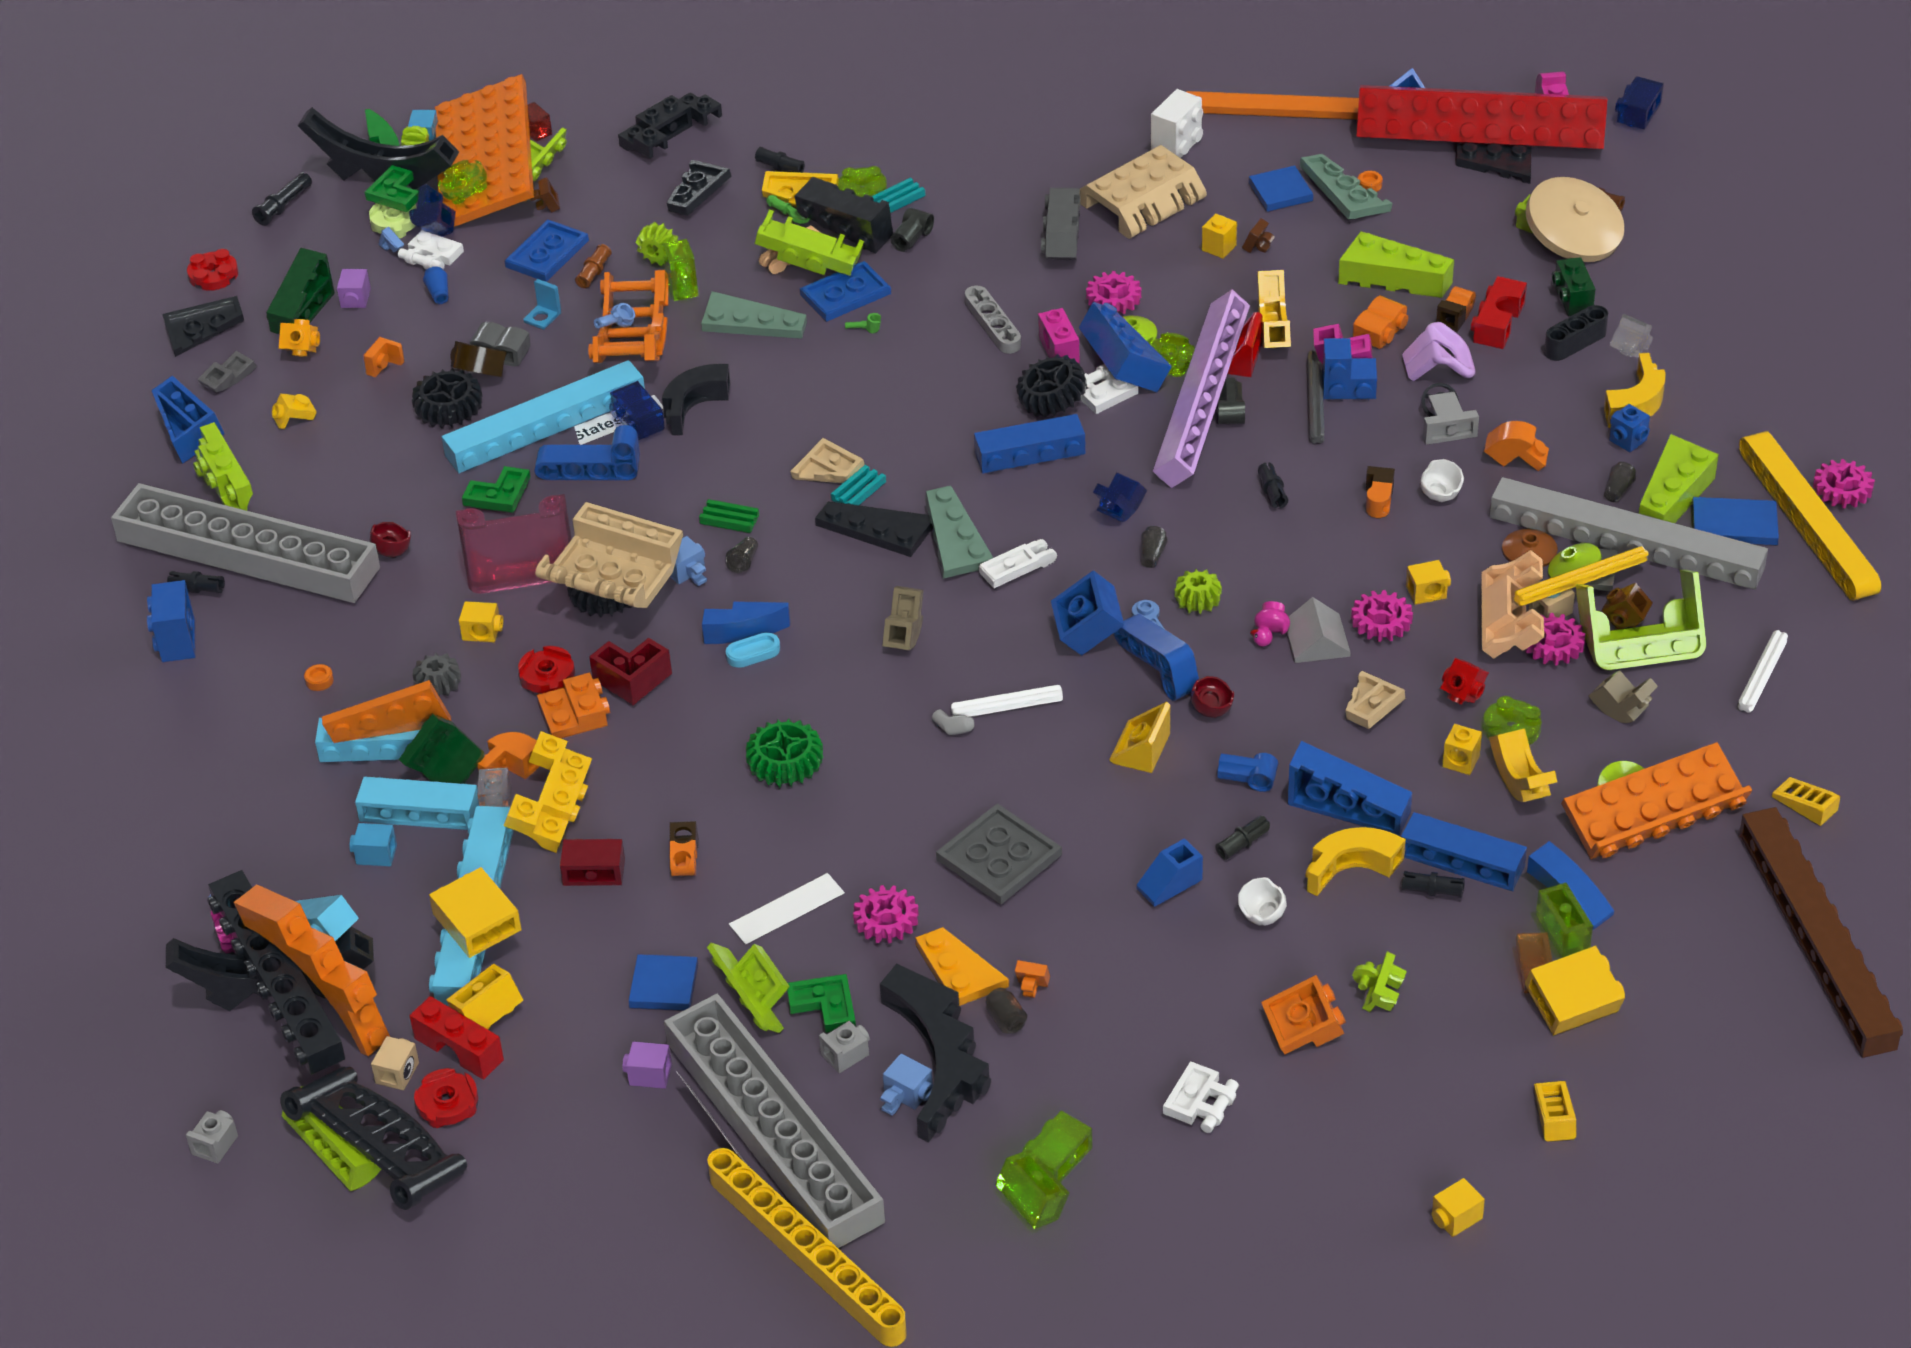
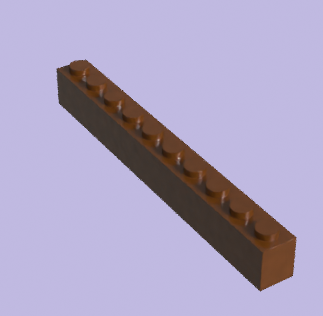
(1821, 933)

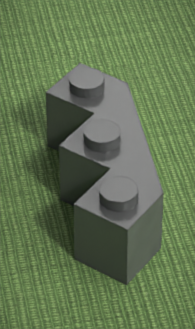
(1061, 224)

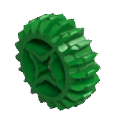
(767, 756)

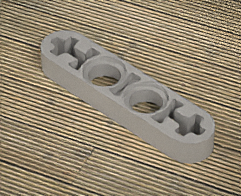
(997, 317)

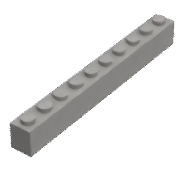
(1625, 530)

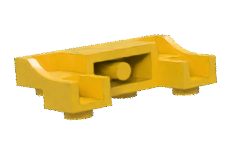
(548, 818)

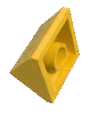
(1143, 739)

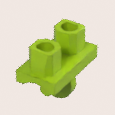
(1376, 980)

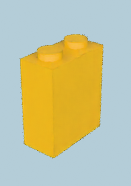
(475, 912)
(1575, 990)

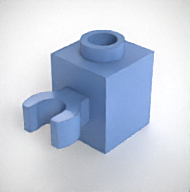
(689, 563)
(905, 1083)

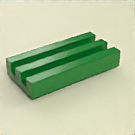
(729, 516)

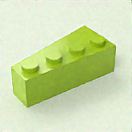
(1395, 266)
(1679, 476)

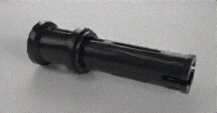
(276, 203)

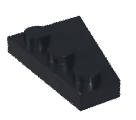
(1505, 159)
(697, 186)
(201, 322)

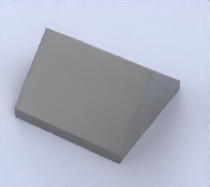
(1316, 633)

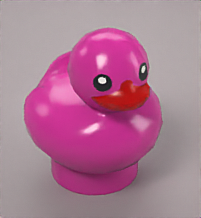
(1268, 620)

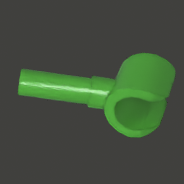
(872, 324)

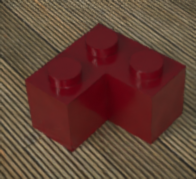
(631, 673)

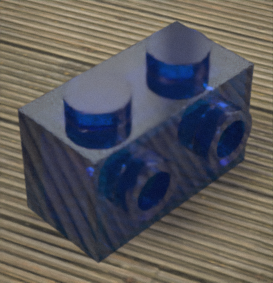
(1639, 102)
(637, 409)

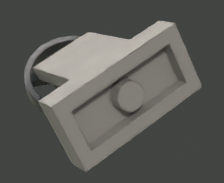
(1449, 419)

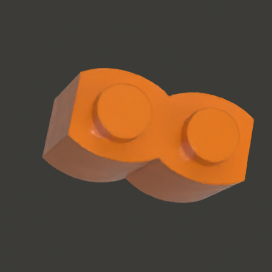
(1381, 321)

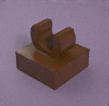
(547, 195)
(1258, 237)

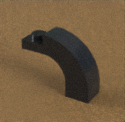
(691, 388)

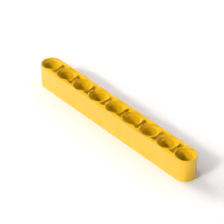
(1810, 516)
(807, 1247)

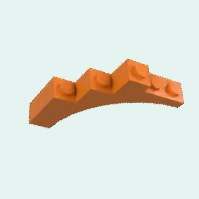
(318, 956)

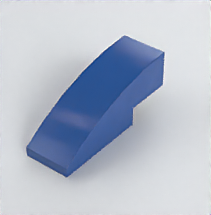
(744, 621)
(1554, 867)

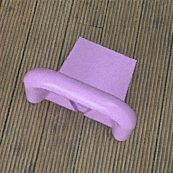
(1427, 353)

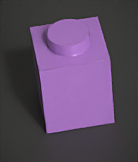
(353, 288)
(648, 1064)

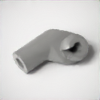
(953, 725)

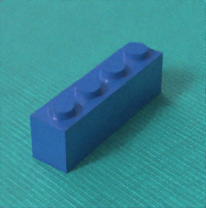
(1029, 443)
(1464, 851)

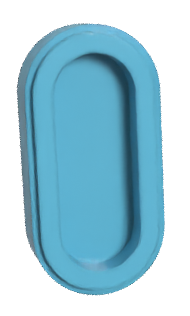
(752, 650)

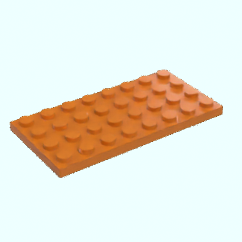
(495, 131)

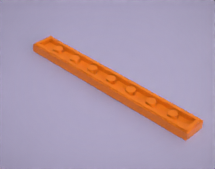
(1278, 105)

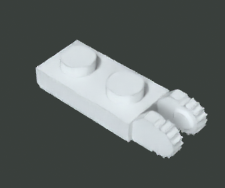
(1017, 562)

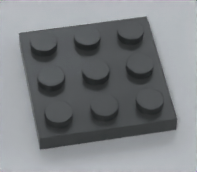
(999, 853)

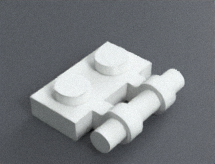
(431, 250)
(1108, 392)
(1191, 1093)

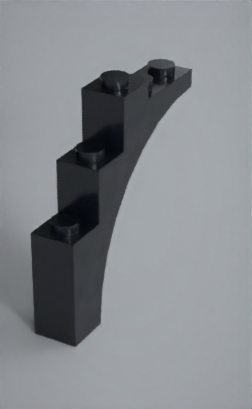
(353, 153)
(226, 976)
(934, 1014)

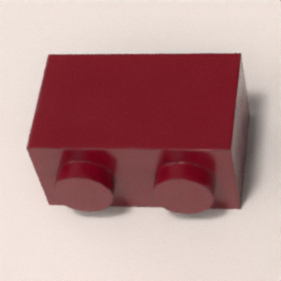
(592, 862)

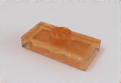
(1532, 952)

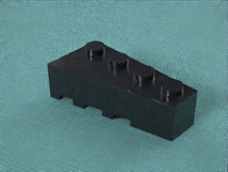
(846, 213)

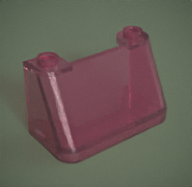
(507, 550)

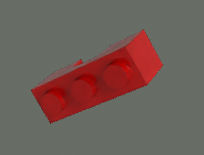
(1495, 314)
(475, 1046)

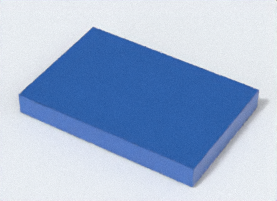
(546, 250)
(845, 293)
(1737, 519)

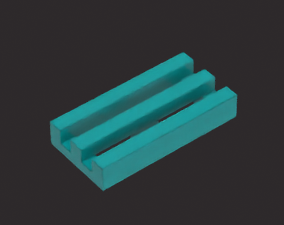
(901, 194)
(855, 485)

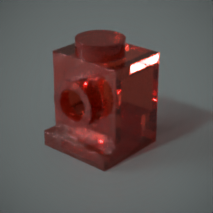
(538, 122)

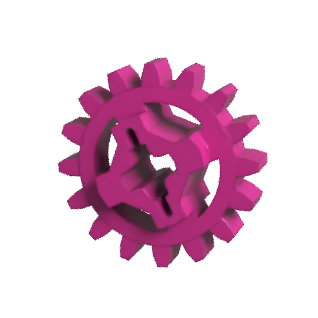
(1114, 289)
(1843, 483)
(1382, 615)
(1560, 640)
(886, 914)

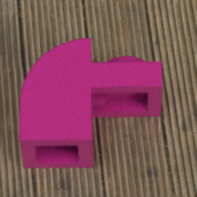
(1551, 83)
(1360, 345)

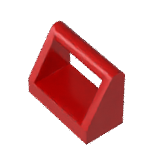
(1247, 347)

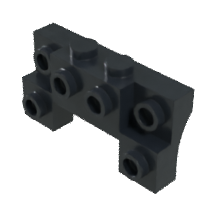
(666, 121)

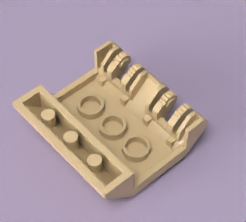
(1145, 185)
(615, 556)

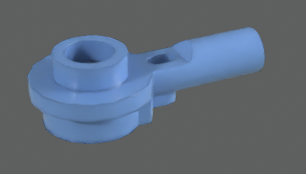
(621, 315)
(1147, 609)

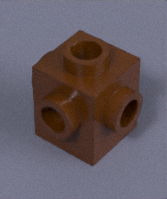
(1626, 606)

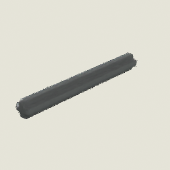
(1316, 404)

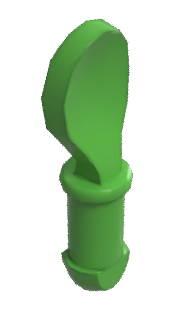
(786, 208)

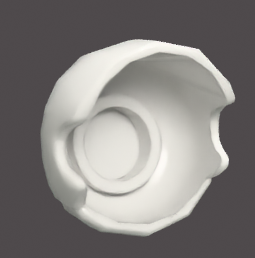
(1442, 480)
(1262, 901)

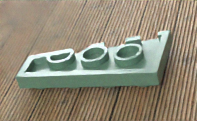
(1343, 189)
(747, 317)
(957, 539)

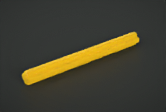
(1580, 576)

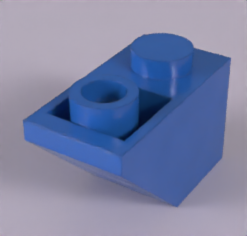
(1171, 872)

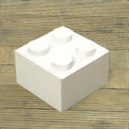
(1177, 123)

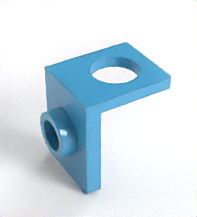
(547, 303)

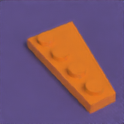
(387, 714)

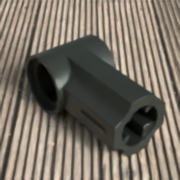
(913, 226)
(1231, 406)

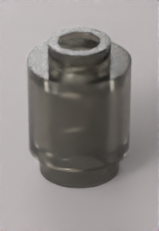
(1005, 1010)

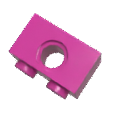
(1058, 334)

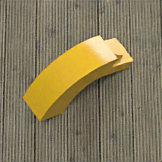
(1273, 309)
(1645, 396)
(1518, 767)
(1354, 848)

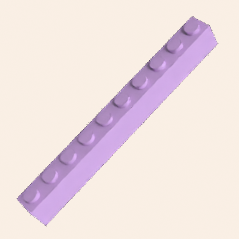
(1201, 389)

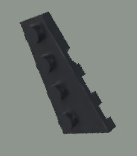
(881, 527)

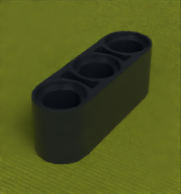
(1576, 332)

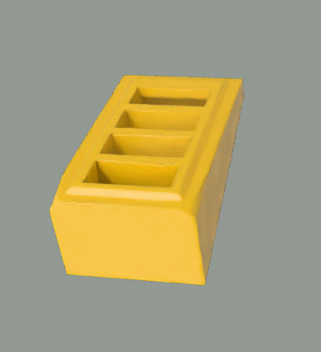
(1819, 809)
(1555, 1113)

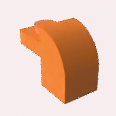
(1516, 440)
(510, 751)

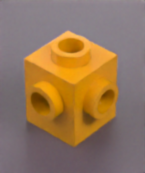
(299, 337)

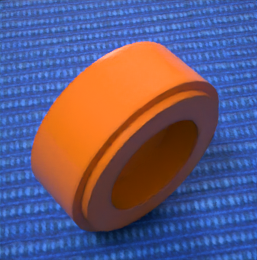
(1370, 179)
(318, 677)

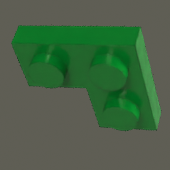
(392, 191)
(500, 496)
(825, 994)

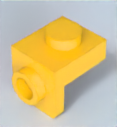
(292, 407)

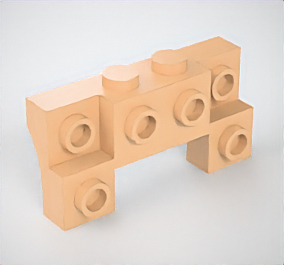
(1502, 618)

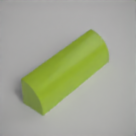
(339, 1155)

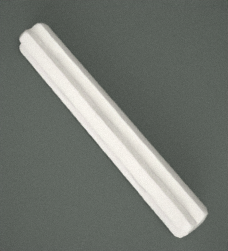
(1762, 671)
(1007, 701)

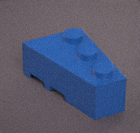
(183, 416)

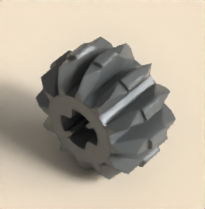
(440, 670)

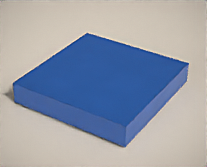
(1280, 188)
(663, 982)

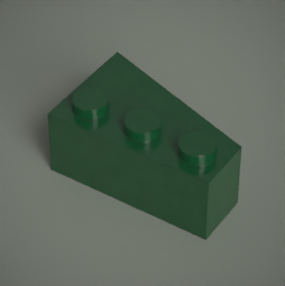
(303, 290)

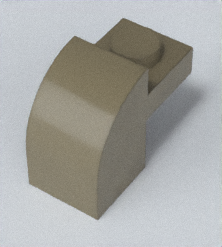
(905, 621)
(1620, 699)

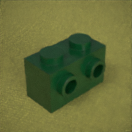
(1573, 285)

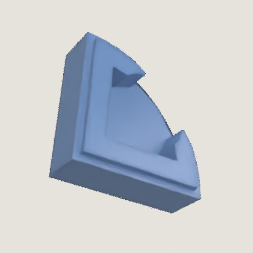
(389, 240)

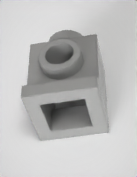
(844, 1046)
(212, 1136)

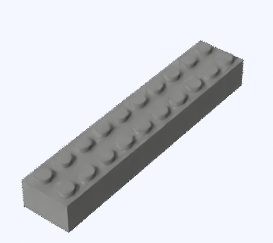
(246, 542)
(774, 1121)

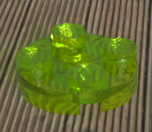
(869, 177)
(463, 181)
(1180, 348)
(1511, 710)

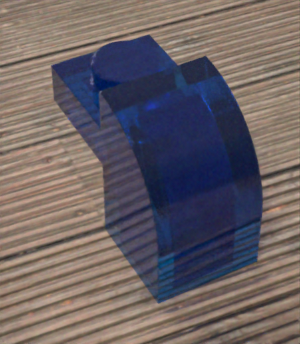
(431, 213)
(1120, 498)

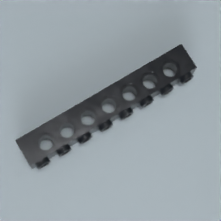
(278, 981)

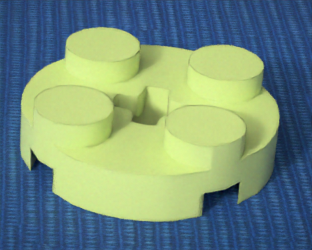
(384, 217)

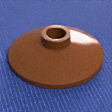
(1524, 540)

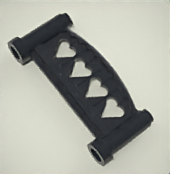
(410, 1178)

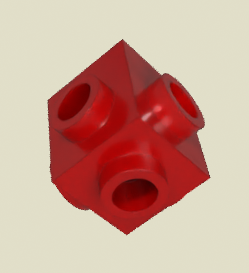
(1464, 681)

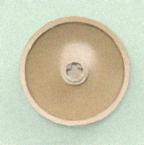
(1574, 219)

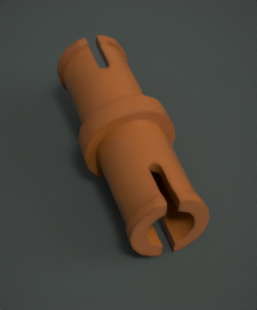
(593, 266)

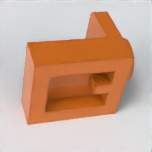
(381, 354)

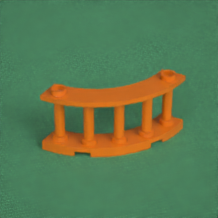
(653, 335)

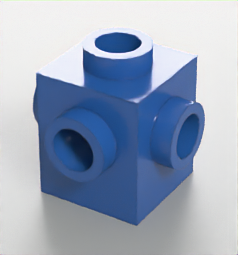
(1629, 427)

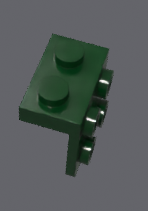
(442, 752)

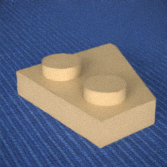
(827, 464)
(1372, 700)

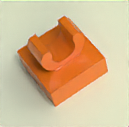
(1031, 976)

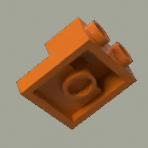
(574, 707)
(1304, 1015)

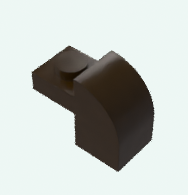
(477, 359)

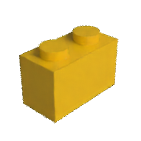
(487, 997)

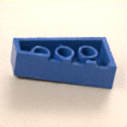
(1123, 348)
(1345, 791)

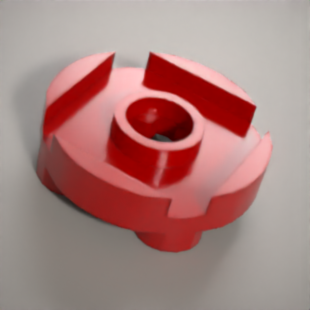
(220, 261)
(551, 657)
(451, 1111)

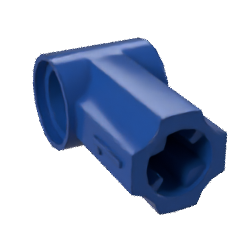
(1256, 771)

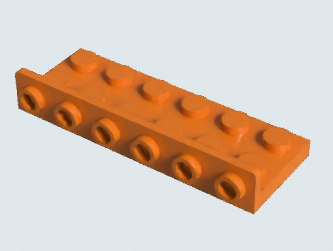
(1655, 801)

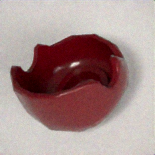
(390, 539)
(1211, 696)

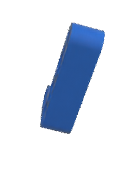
(591, 461)
(1161, 651)

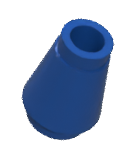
(437, 284)

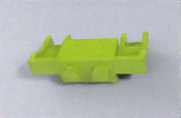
(807, 247)
(221, 469)

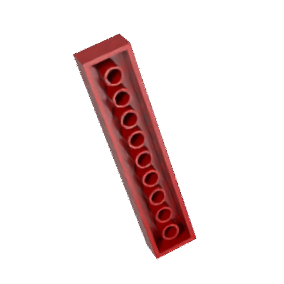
(1482, 116)

